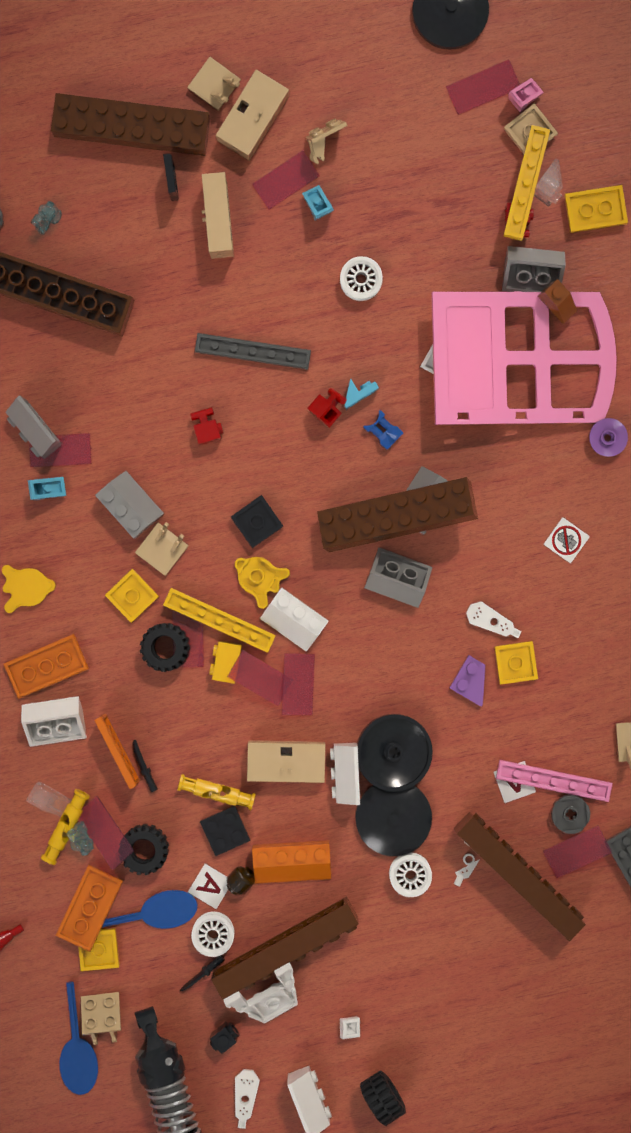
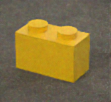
(226, 656)

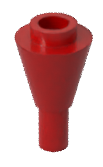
(7, 935)

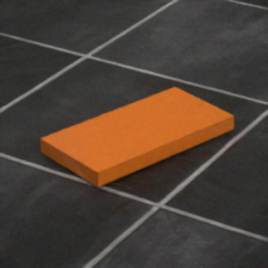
(46, 666)
(117, 751)
(89, 908)

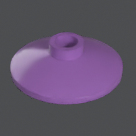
(615, 430)

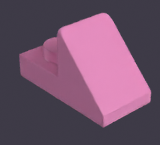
(525, 94)

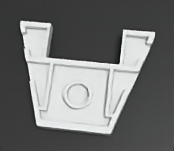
(272, 1001)

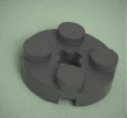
(561, 807)

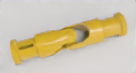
(211, 790)
(59, 836)

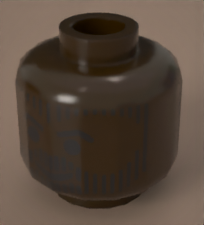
(240, 880)

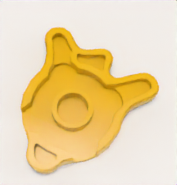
(259, 577)
(26, 587)

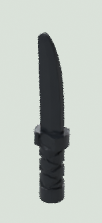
(144, 770)
(206, 971)

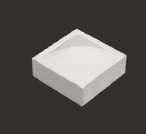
(349, 1027)

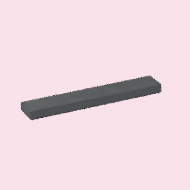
(252, 351)

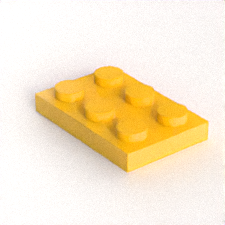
(596, 208)

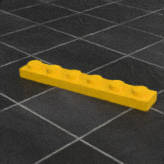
(526, 182)
(219, 620)

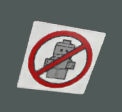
(566, 540)

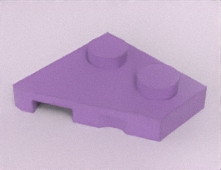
(470, 680)

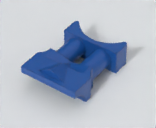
(391, 434)

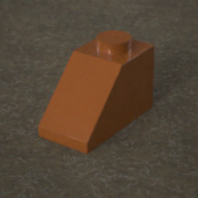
(558, 301)

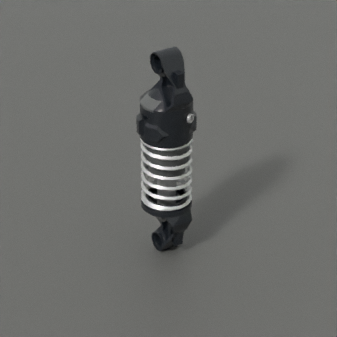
(163, 1077)

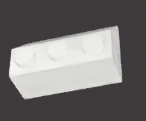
(294, 619)
(53, 721)
(345, 773)
(309, 1100)

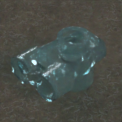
(46, 214)
(80, 839)

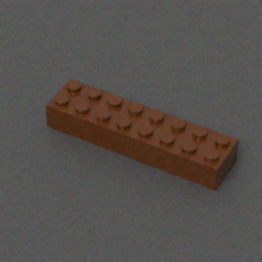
(130, 124)
(64, 294)
(397, 514)
(523, 879)
(285, 948)

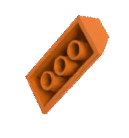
(291, 861)

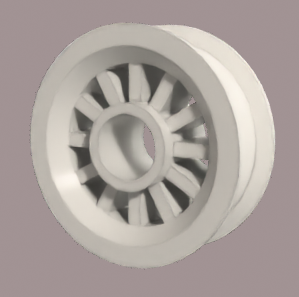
(377, 273)
(425, 883)
(199, 944)

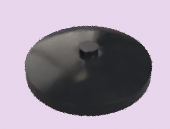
(450, 22)
(394, 752)
(393, 820)

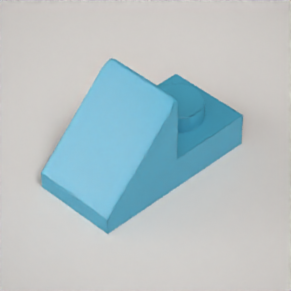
(317, 202)
(354, 396)
(46, 488)

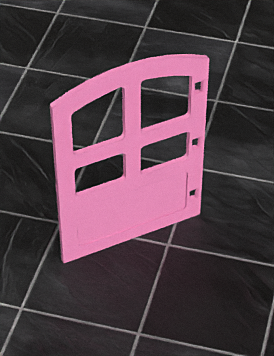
(473, 358)

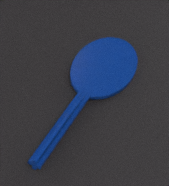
(162, 910)
(77, 1057)

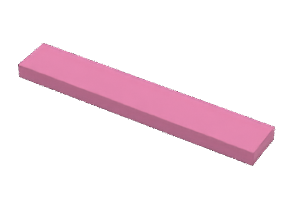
(554, 780)

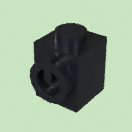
(224, 1037)

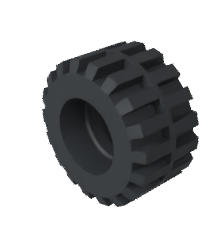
(148, 647)
(161, 849)
(382, 1098)

